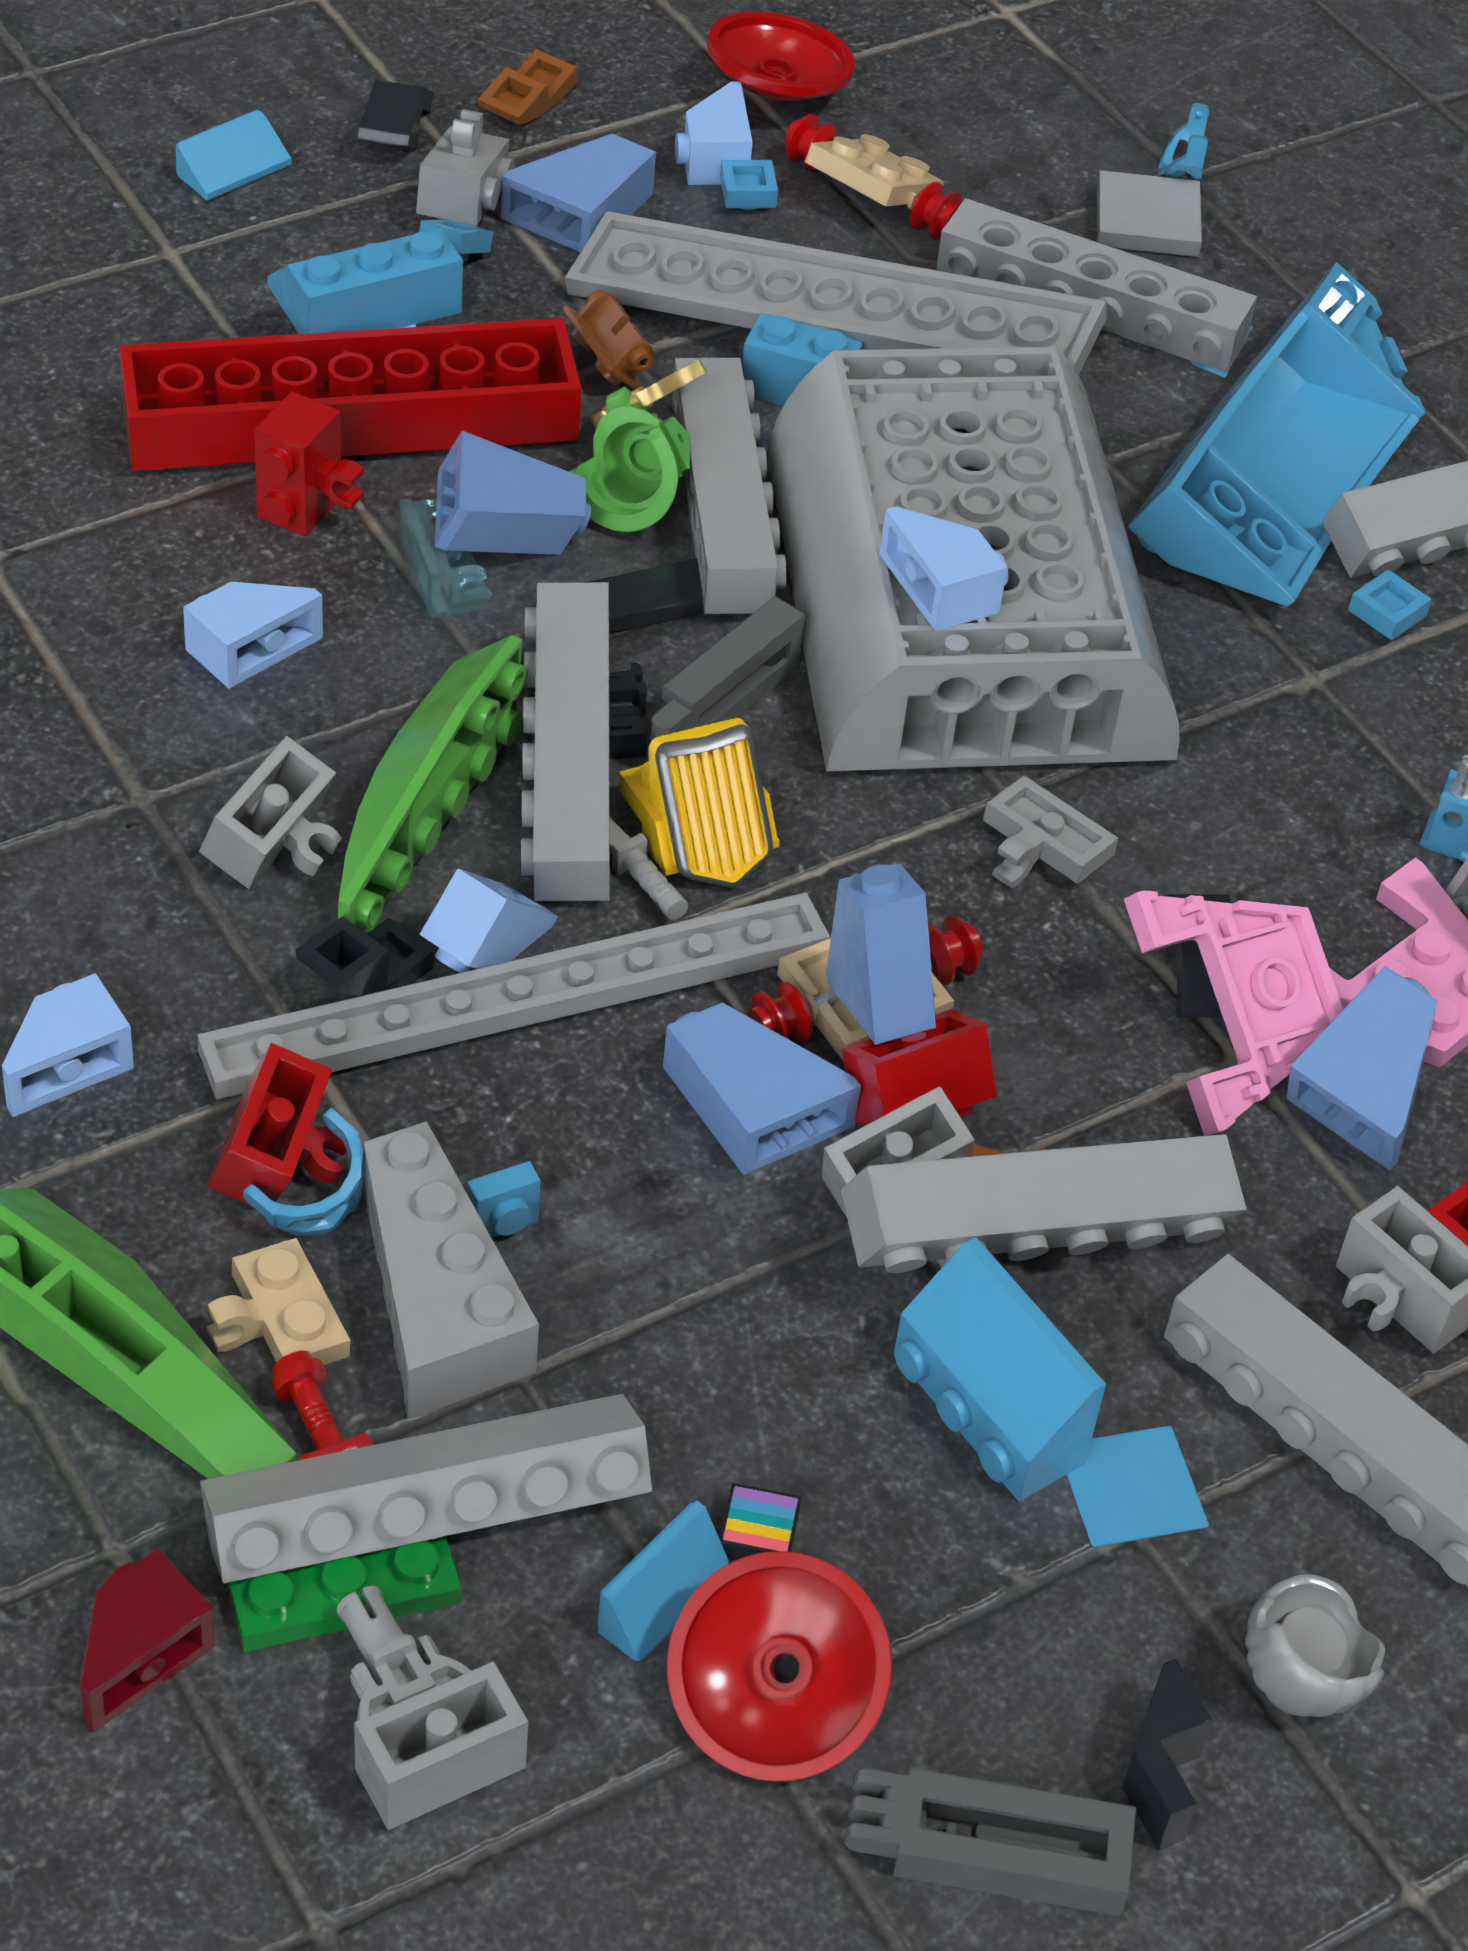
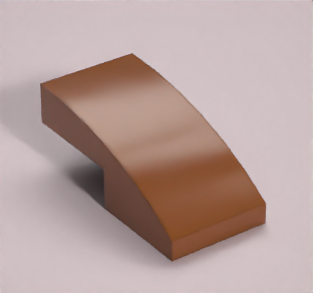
(530, 89)

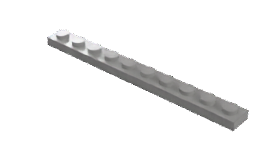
(518, 992)

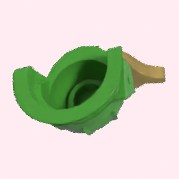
(636, 456)

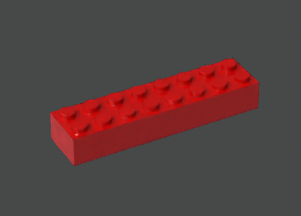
(392, 387)

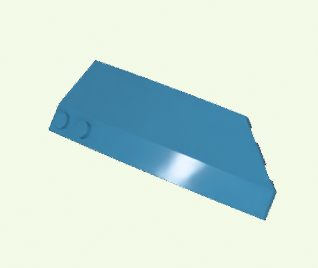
(1282, 446)

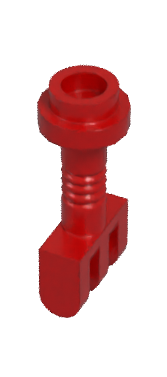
(299, 1380)

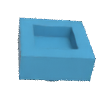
(748, 184)
(463, 236)
(1389, 604)
(506, 1199)

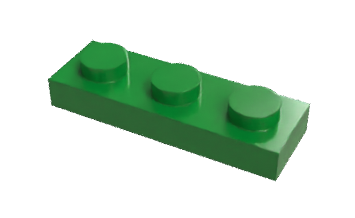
(306, 1598)

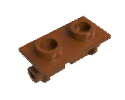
(620, 354)

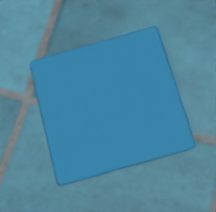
(1135, 1488)

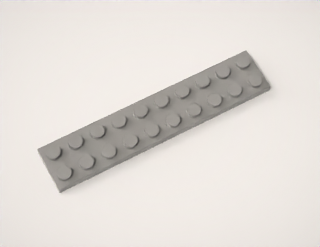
(866, 299)

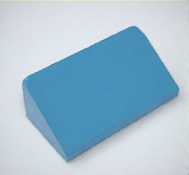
(230, 155)
(651, 1591)

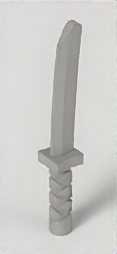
(631, 856)

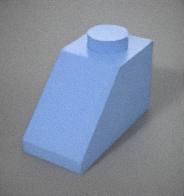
(714, 132)
(943, 567)
(250, 627)
(483, 922)
(66, 1045)

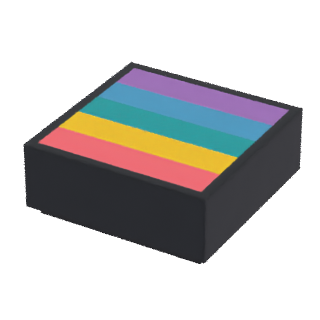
(758, 1521)

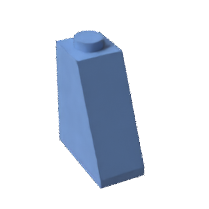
(574, 188)
(506, 501)
(882, 953)
(1368, 1066)
(756, 1086)

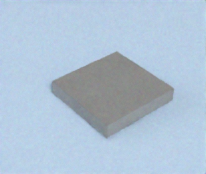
(1149, 213)

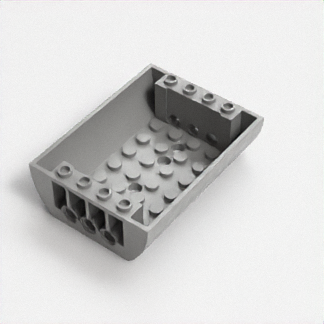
(998, 448)

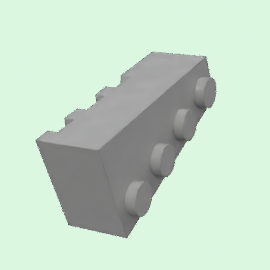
(445, 1285)

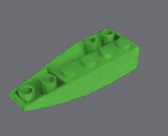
(429, 775)
(123, 1341)

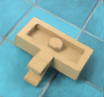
(279, 1303)

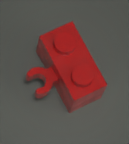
(302, 465)
(905, 1068)
(276, 1129)

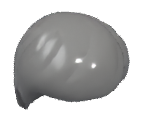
(1311, 1648)

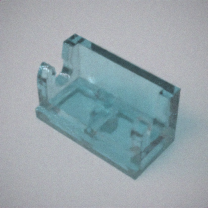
(446, 579)

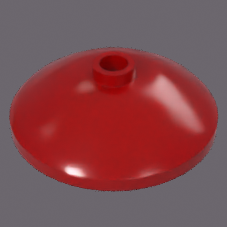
(780, 56)
(727, 1656)

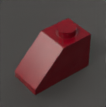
(140, 1635)

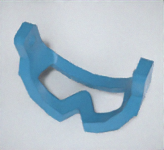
(1193, 135)
(333, 1208)

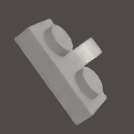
(1046, 830)

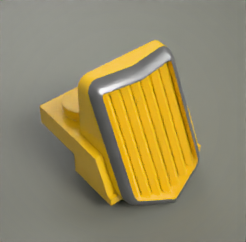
(703, 803)

